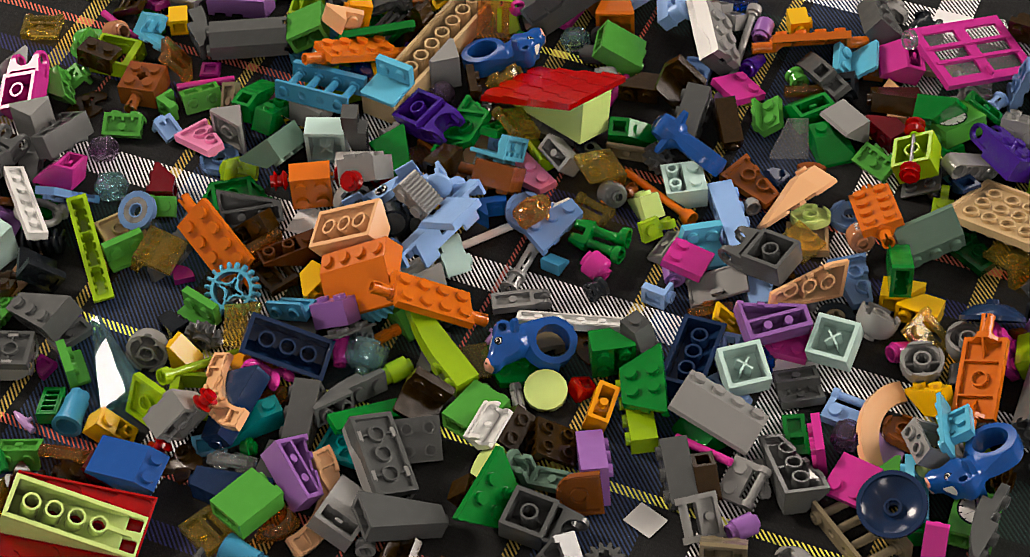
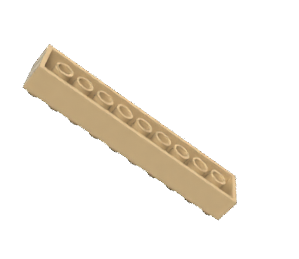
(455, 21)

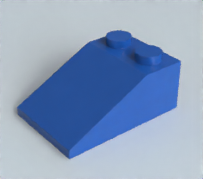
(127, 465)

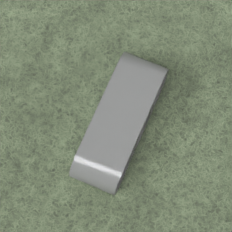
(962, 164)

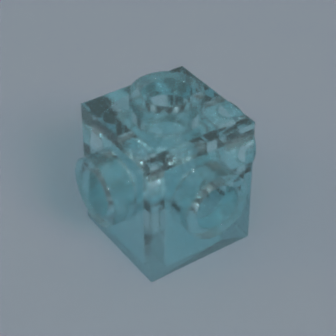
(111, 186)

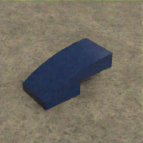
(961, 185)

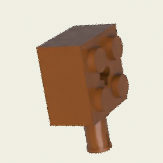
(142, 85)
(495, 175)

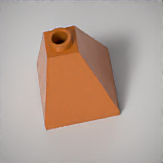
(618, 12)

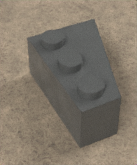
(62, 135)

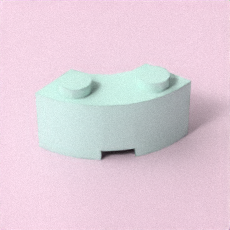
(453, 257)

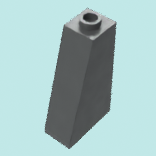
(397, 518)

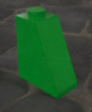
(394, 143)
(899, 270)

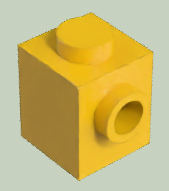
(178, 20)
(798, 20)

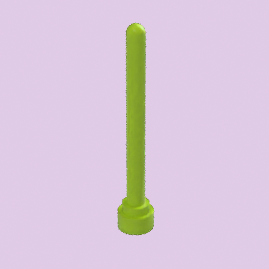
(166, 375)

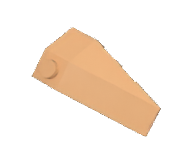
(802, 187)
(814, 286)

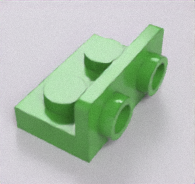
(201, 97)
(767, 116)
(123, 124)
(874, 161)
(119, 250)
(199, 307)
(73, 365)
(22, 449)

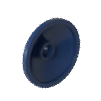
(1003, 312)
(891, 490)

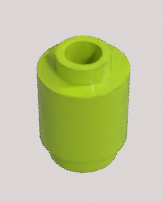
(398, 370)

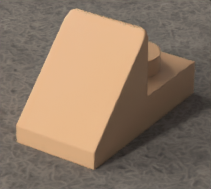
(340, 16)

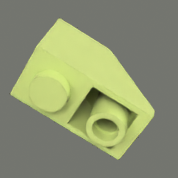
(646, 204)

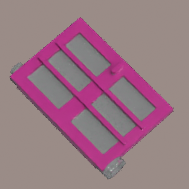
(967, 51)

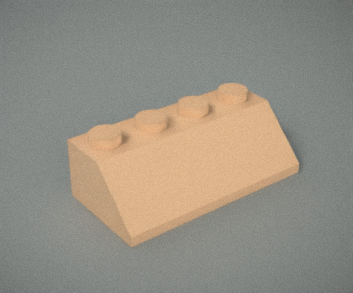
(349, 226)

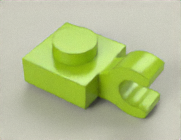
(943, 200)
(652, 227)

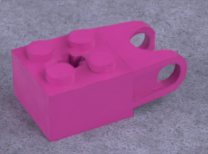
(24, 80)

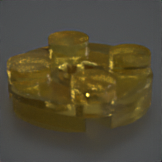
(496, 78)

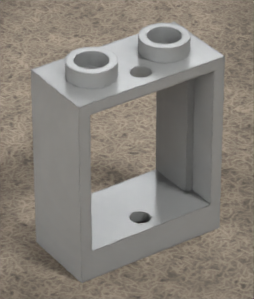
(919, 437)

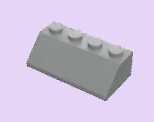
(718, 412)

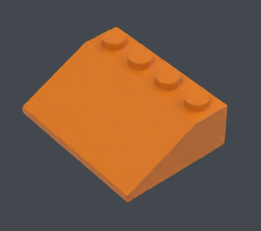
(354, 268)

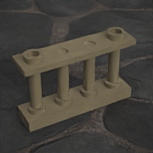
(902, 547)

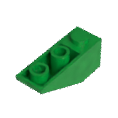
(253, 96)
(268, 116)
(630, 132)

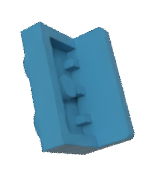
(290, 309)

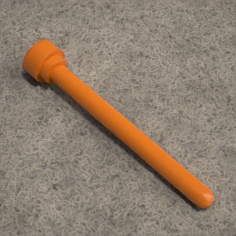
(686, 215)

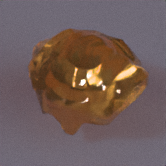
(532, 210)
(278, 527)

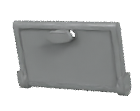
(715, 283)

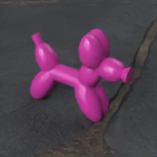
(275, 373)

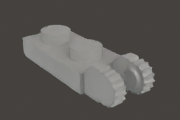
(520, 300)

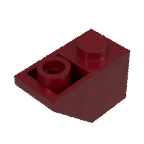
(885, 129)
(161, 182)

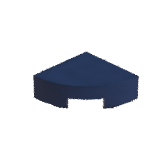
(776, 176)

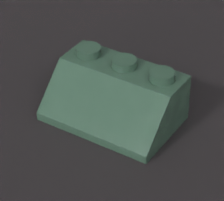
(276, 147)
(932, 235)

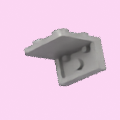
(1017, 125)

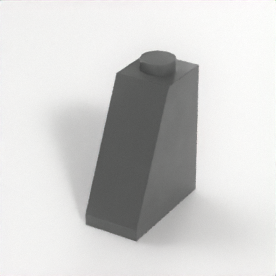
(639, 330)

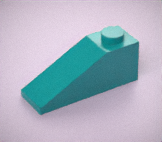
(264, 418)

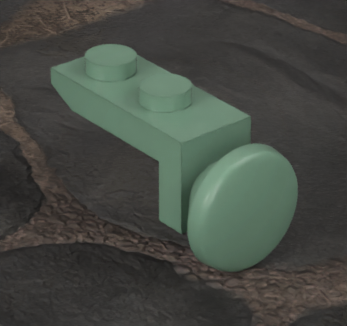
(533, 475)

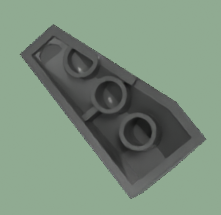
(793, 478)

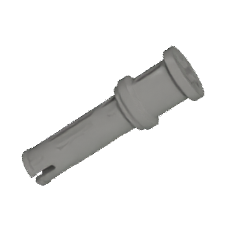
(511, 280)

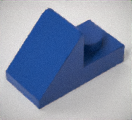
(491, 207)

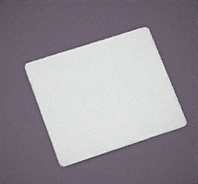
(645, 520)

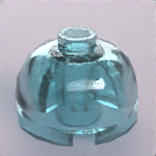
(365, 354)

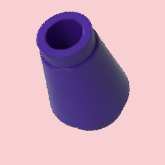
(752, 65)

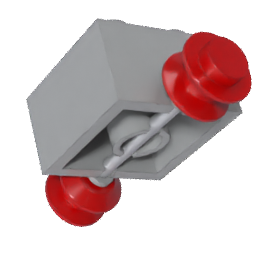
(364, 167)
(177, 415)

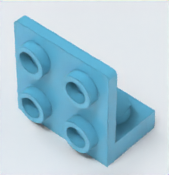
(150, 28)
(862, 61)
(390, 81)
(510, 150)
(705, 236)

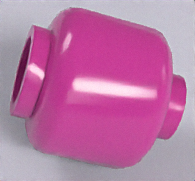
(595, 265)

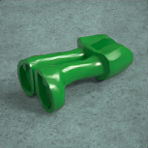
(591, 230)

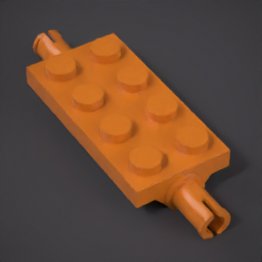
(802, 38)
(350, 50)
(877, 212)
(213, 237)
(429, 299)
(982, 372)

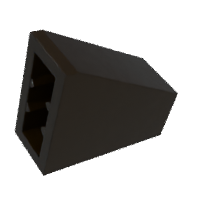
(893, 100)
(727, 123)
(448, 156)

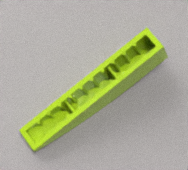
(90, 248)
(442, 352)

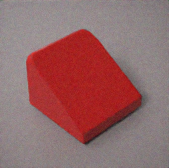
(581, 388)

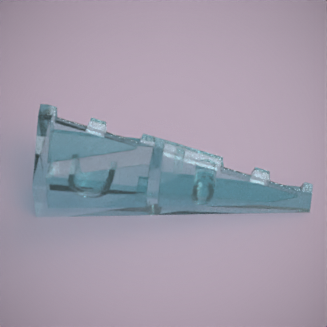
(111, 367)

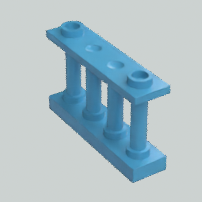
(323, 76)

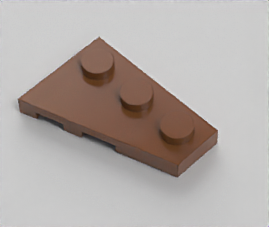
(750, 181)

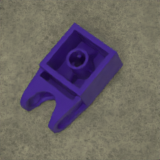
(427, 116)
(1003, 152)

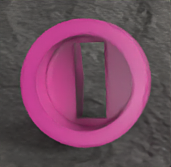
(516, 11)

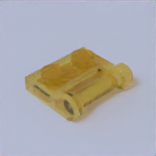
(42, 27)
(516, 122)
(608, 212)
(236, 321)
(917, 330)
(202, 534)

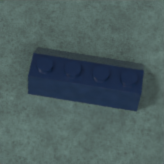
(286, 346)
(692, 349)

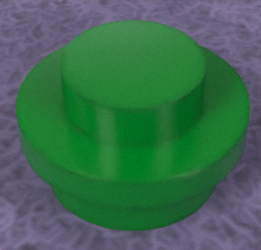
(249, 447)

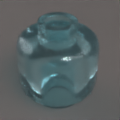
(574, 38)

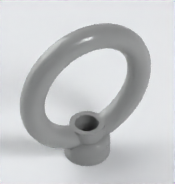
(59, 212)

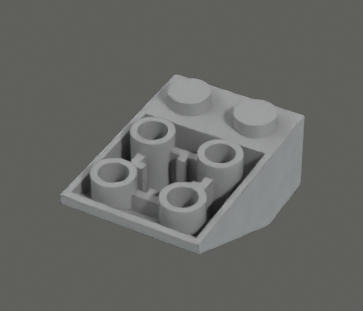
(335, 516)

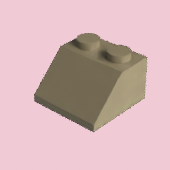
(723, 547)

